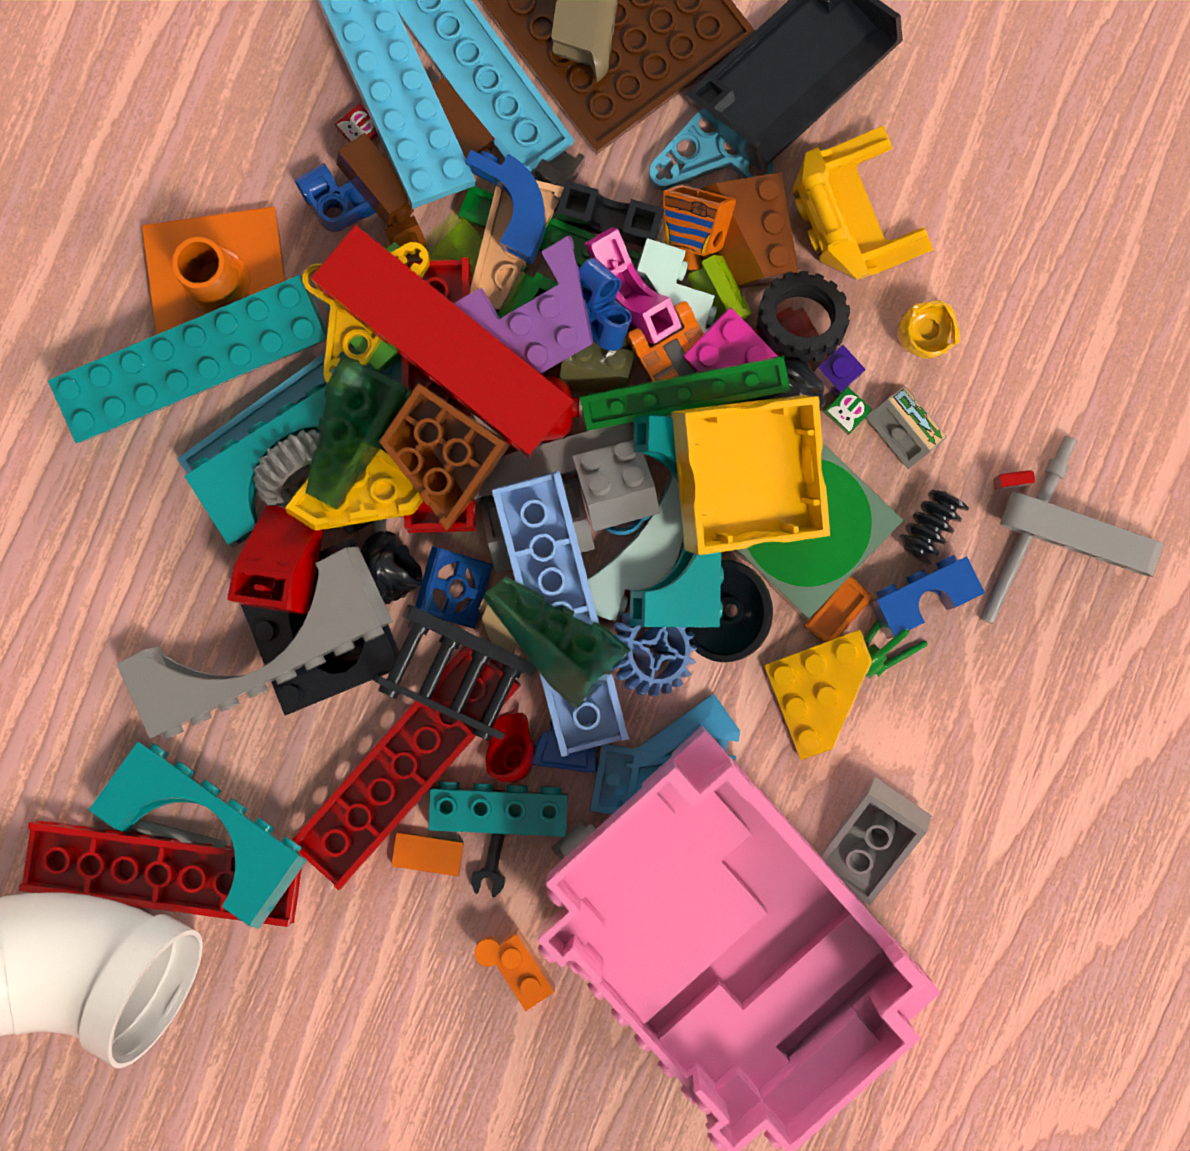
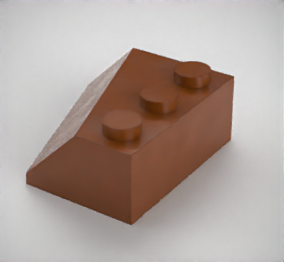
(760, 231)
(442, 452)

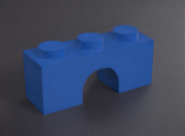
(952, 581)

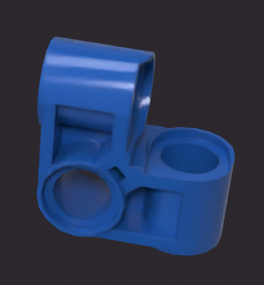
(322, 193)
(606, 316)

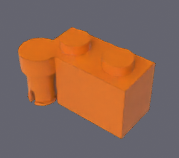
(518, 967)

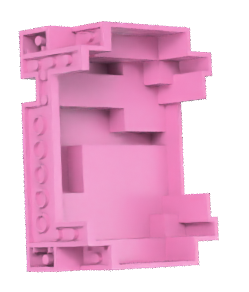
(733, 952)

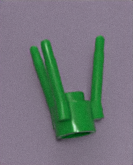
(878, 655)

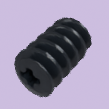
(931, 524)

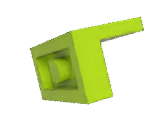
(718, 280)

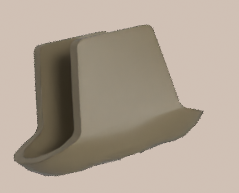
(585, 32)

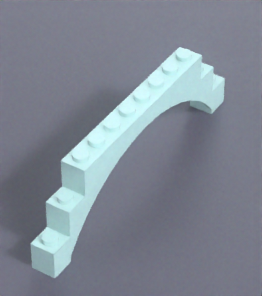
(660, 539)

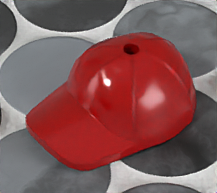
(513, 755)

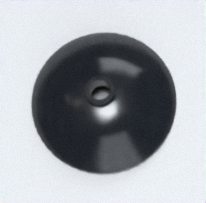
(748, 629)

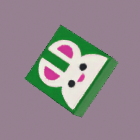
(848, 411)

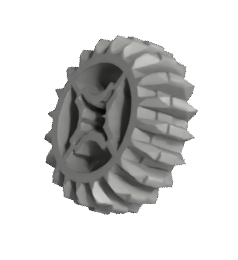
(285, 468)

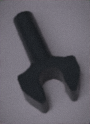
(490, 869)

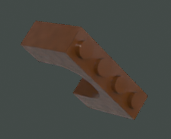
(375, 175)

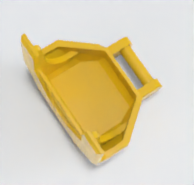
(842, 213)

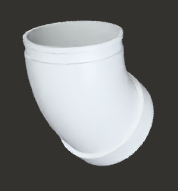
(93, 971)

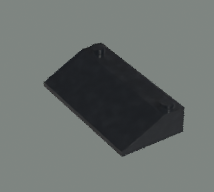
(793, 72)

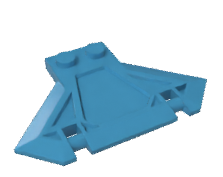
(624, 769)

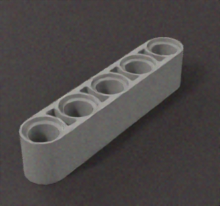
(1082, 534)

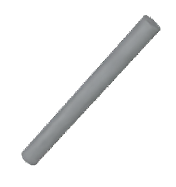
(154, 829)

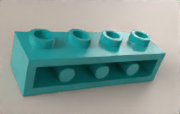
(498, 810)

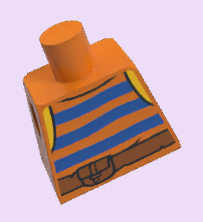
(696, 221)

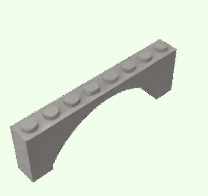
(341, 613)

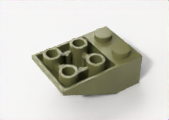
(598, 369)

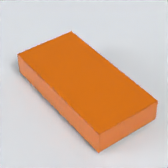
(839, 611)
(427, 854)

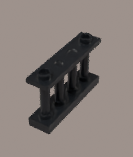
(451, 639)

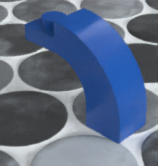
(528, 222)

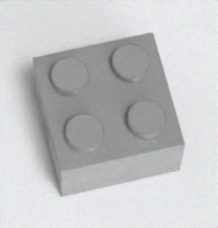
(615, 485)

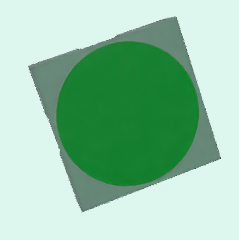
(814, 568)

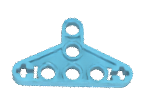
(708, 158)

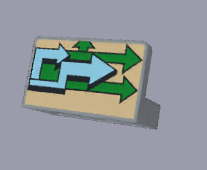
(906, 427)

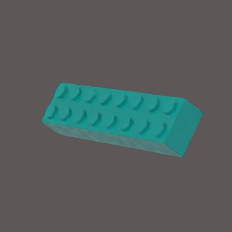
(189, 359)

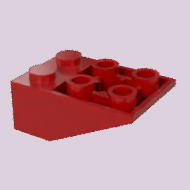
(277, 564)

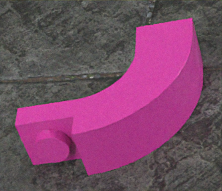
(649, 310)

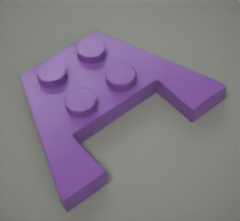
(547, 326)

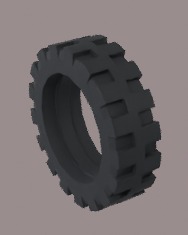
(808, 287)

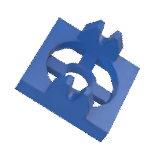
(480, 574)

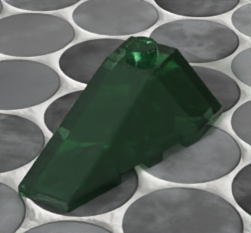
(354, 420)
(564, 649)

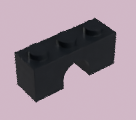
(592, 212)

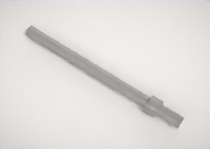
(1055, 471)

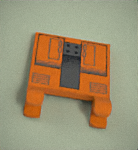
(666, 358)

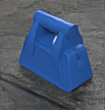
(549, 755)

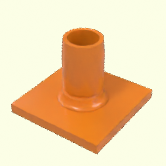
(210, 262)

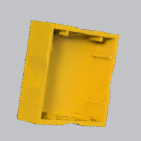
(750, 473)

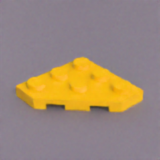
(377, 495)
(819, 690)

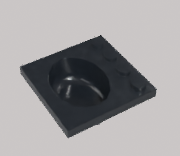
(277, 629)

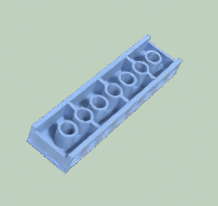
(550, 562)

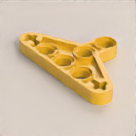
(343, 326)

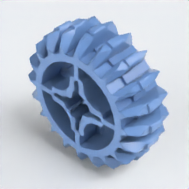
(642, 675)

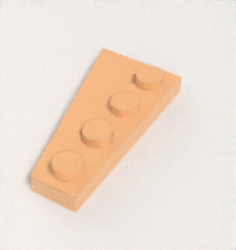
(496, 268)

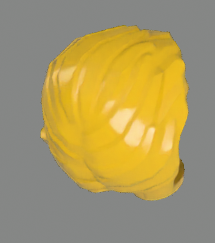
(927, 328)

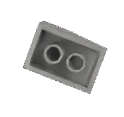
(875, 839)

